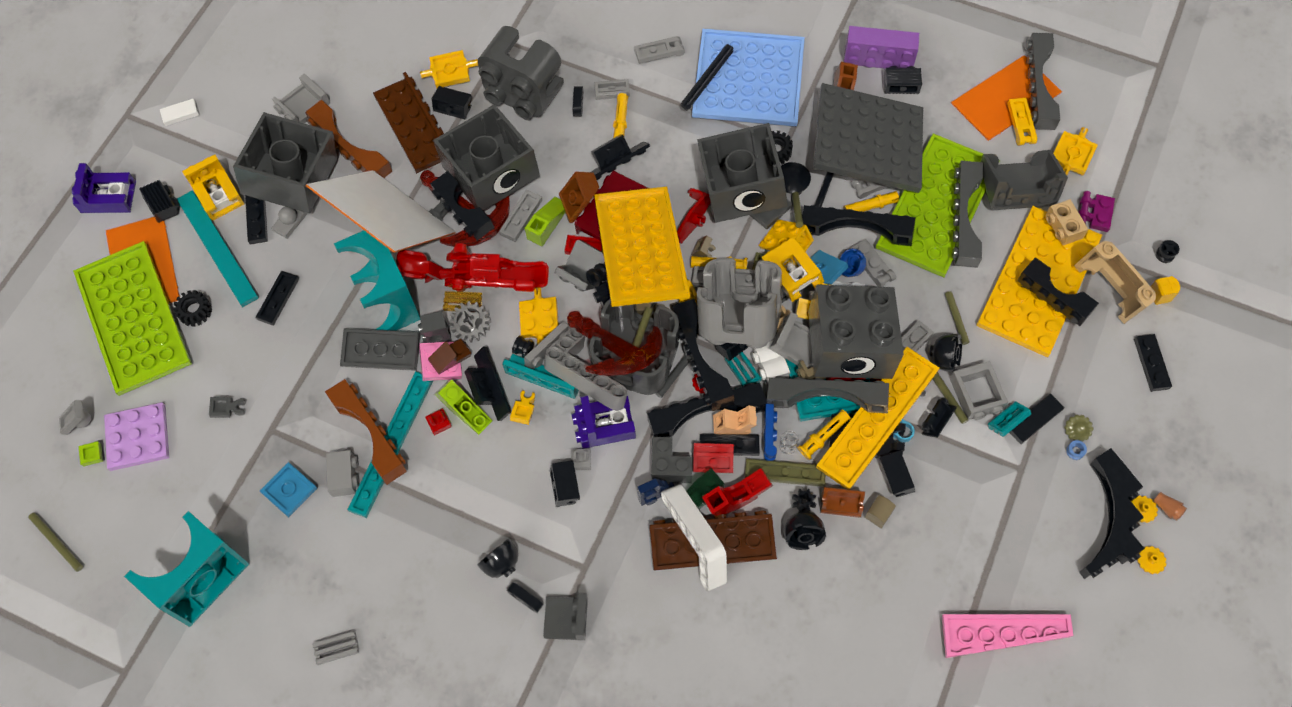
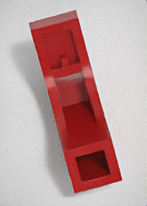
(734, 497)

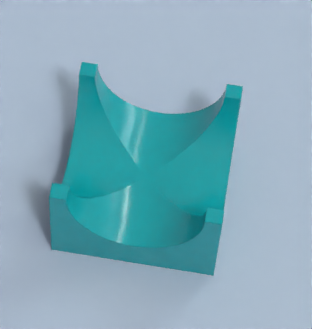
(383, 271)
(197, 580)

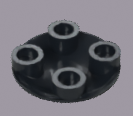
(796, 177)

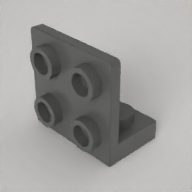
(566, 617)

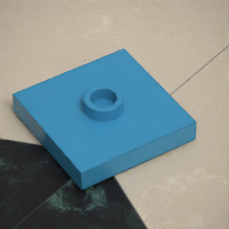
(829, 266)
(288, 489)

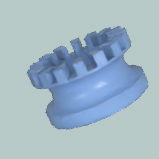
(1071, 454)

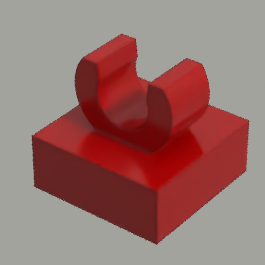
(438, 421)

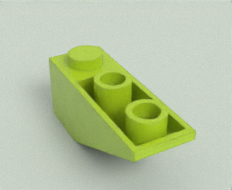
(544, 221)
(463, 406)

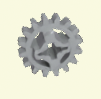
(462, 325)

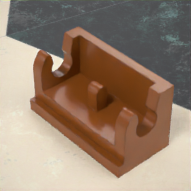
(842, 502)

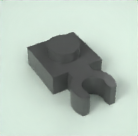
(222, 406)

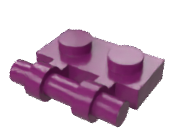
(1102, 211)

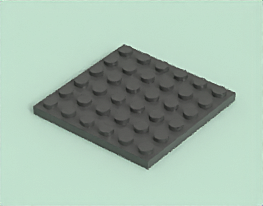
(869, 138)

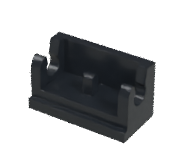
(451, 102)
(897, 474)
(564, 483)

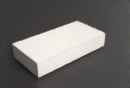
(179, 112)

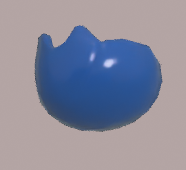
(856, 262)

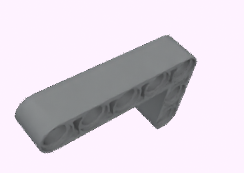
(561, 362)

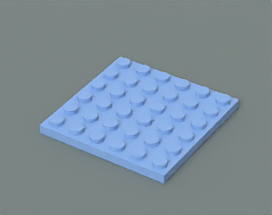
(755, 82)

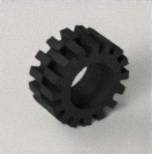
(786, 143)
(189, 299)

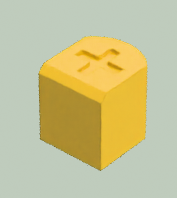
(1165, 289)

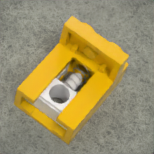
(208, 177)
(794, 265)

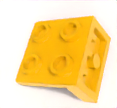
(784, 231)

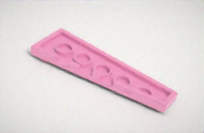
(988, 632)

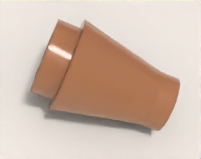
(1171, 507)

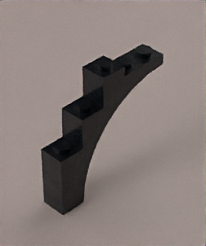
(1123, 517)

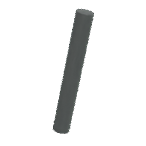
(673, 376)

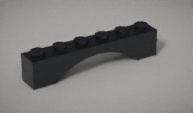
(895, 228)
(716, 387)
(668, 420)

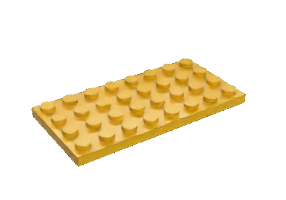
(641, 247)
(1017, 311)

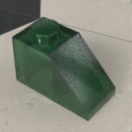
(702, 486)

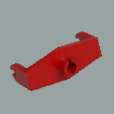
(695, 214)

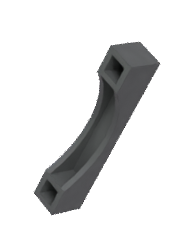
(1045, 109)
(967, 246)
(869, 395)

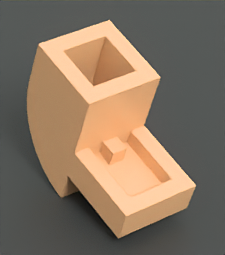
(734, 422)

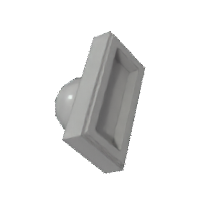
(288, 221)
(74, 417)

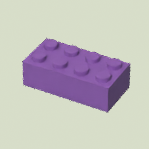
(881, 47)

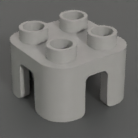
(739, 312)

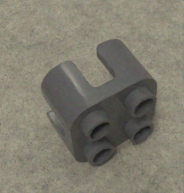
(521, 82)
(624, 323)

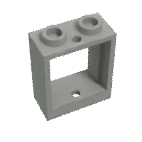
(971, 373)

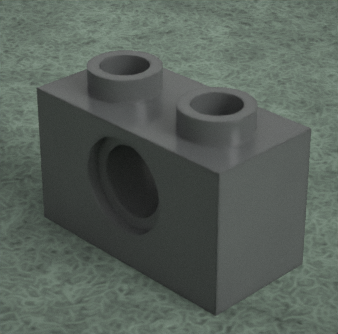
(434, 328)

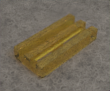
(462, 297)

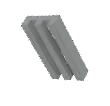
(613, 90)
(351, 635)

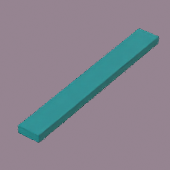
(217, 249)
(397, 432)

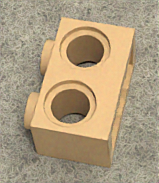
(1069, 220)

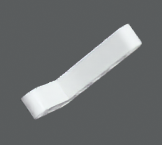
(700, 535)

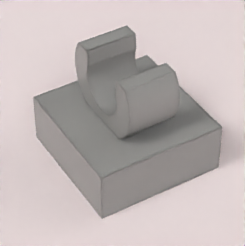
(581, 459)

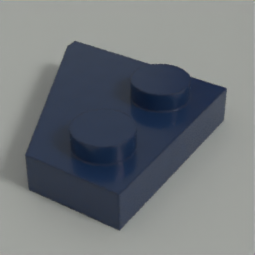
(651, 491)

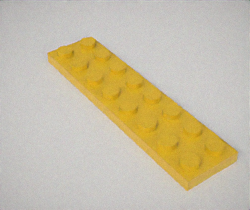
(869, 431)

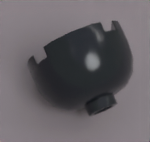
(947, 352)
(804, 530)
(500, 560)

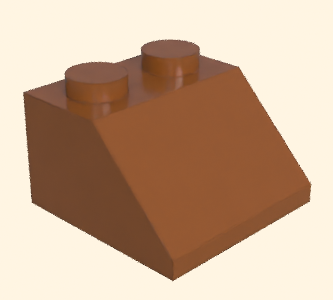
(578, 193)

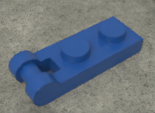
(769, 433)

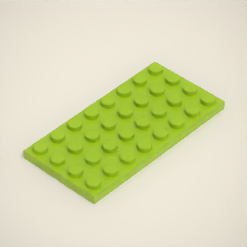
(934, 207)
(131, 318)

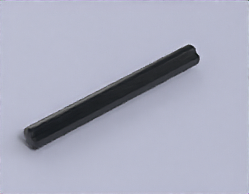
(708, 75)

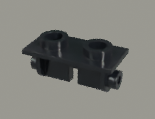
(936, 422)

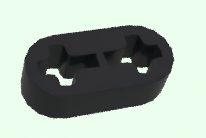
(578, 101)
(524, 597)

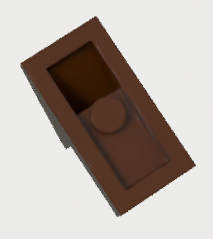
(449, 355)

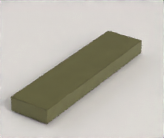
(787, 472)

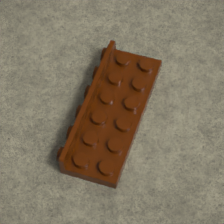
(410, 122)
(742, 536)

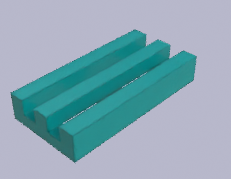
(757, 378)
(1011, 421)

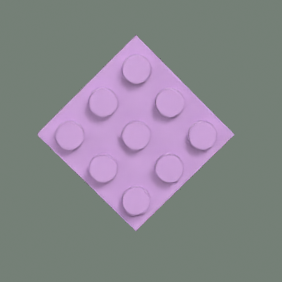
(136, 436)

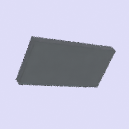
(380, 349)

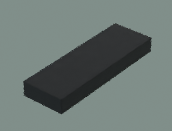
(277, 298)
(1039, 417)
(743, 444)

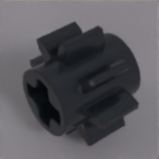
(804, 495)

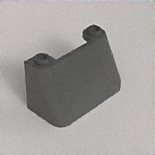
(1023, 184)

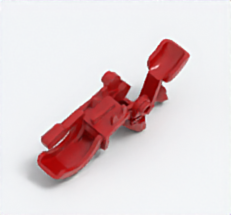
(474, 270)

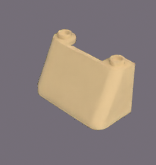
(1121, 275)

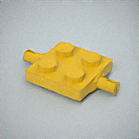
(449, 69)
(1074, 151)
(538, 316)

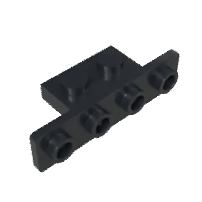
(614, 153)
(486, 384)

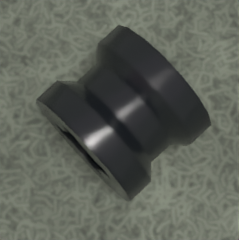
(1167, 246)
(597, 275)
(522, 346)

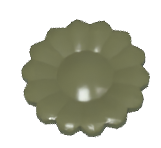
(1079, 428)

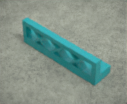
(539, 376)

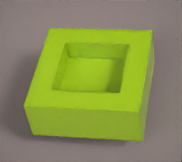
(90, 453)

